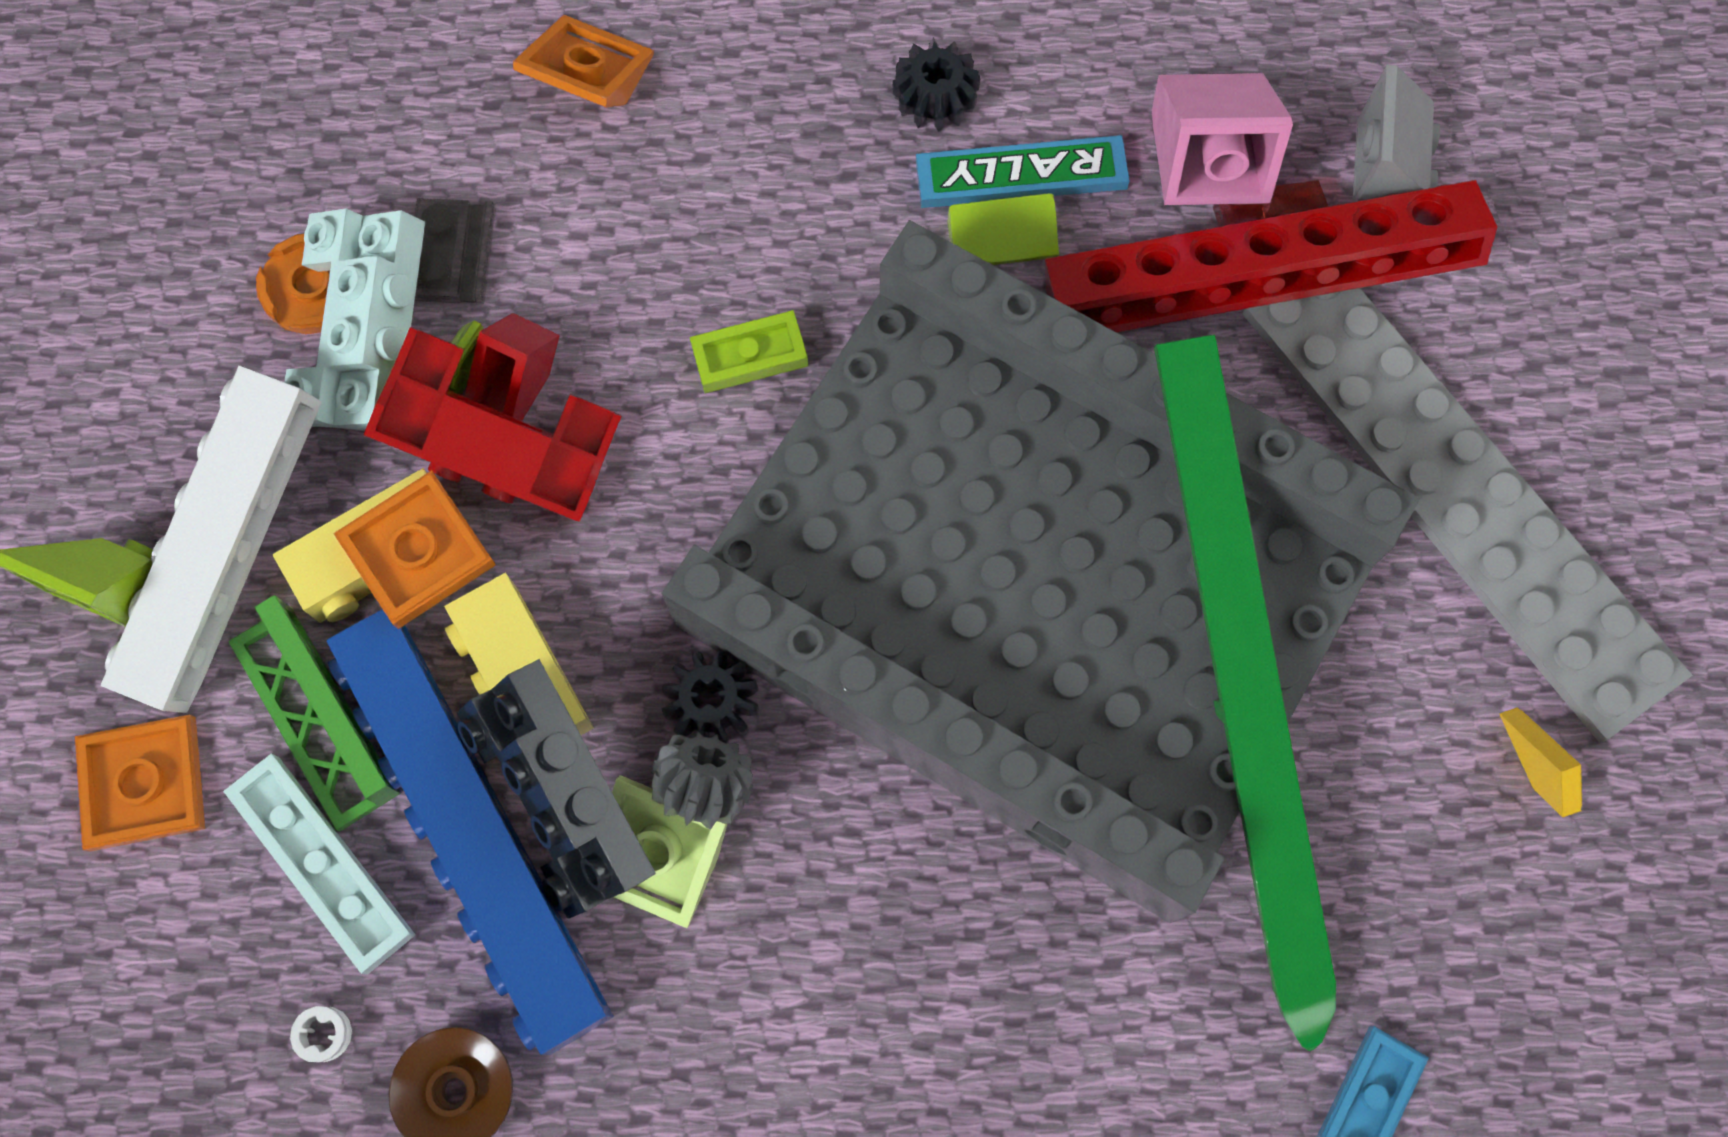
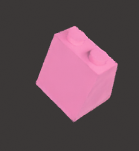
(1219, 138)

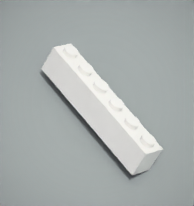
(211, 541)

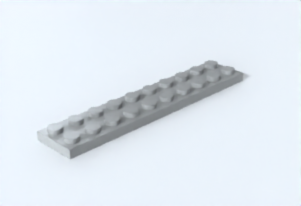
(1474, 507)

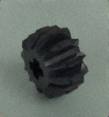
(936, 84)
(711, 679)

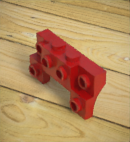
(486, 444)

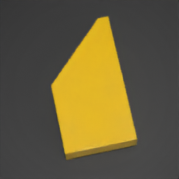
(1547, 764)

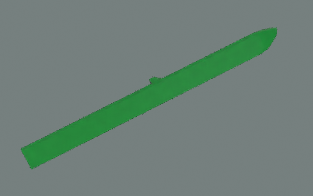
(1248, 685)

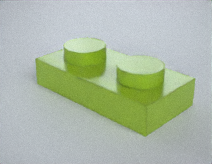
(749, 351)

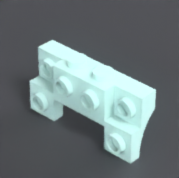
(365, 311)

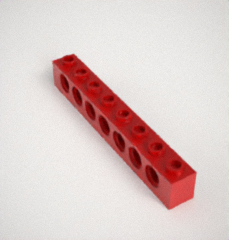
(1277, 258)

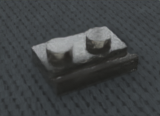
(454, 250)

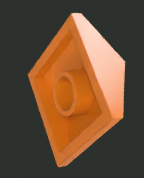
(585, 67)

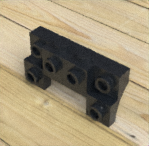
(559, 787)

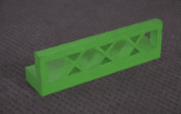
(325, 701)

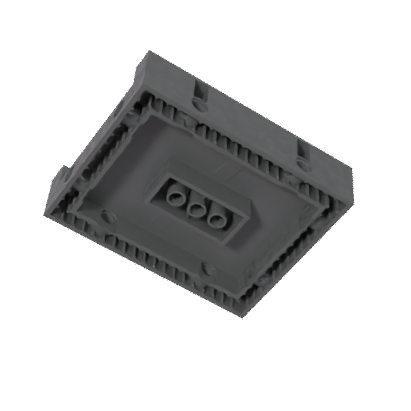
(1000, 574)

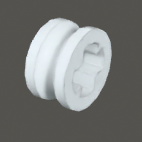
(318, 1053)

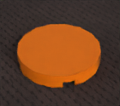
(292, 307)

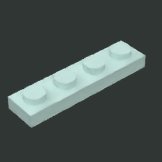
(319, 864)

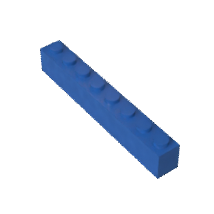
(470, 834)

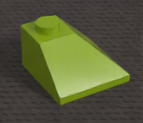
(85, 572)

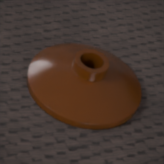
(425, 1069)

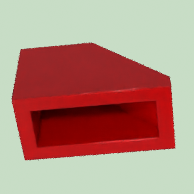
(511, 365)

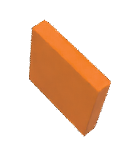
(414, 549)
(139, 783)

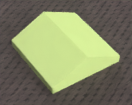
(677, 852)

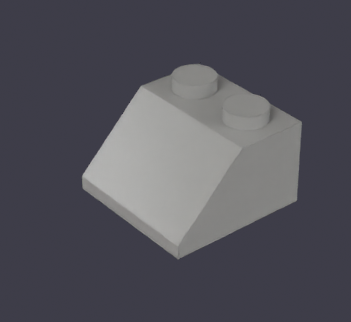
(1395, 139)

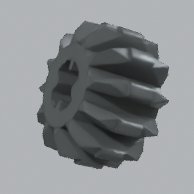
(701, 779)

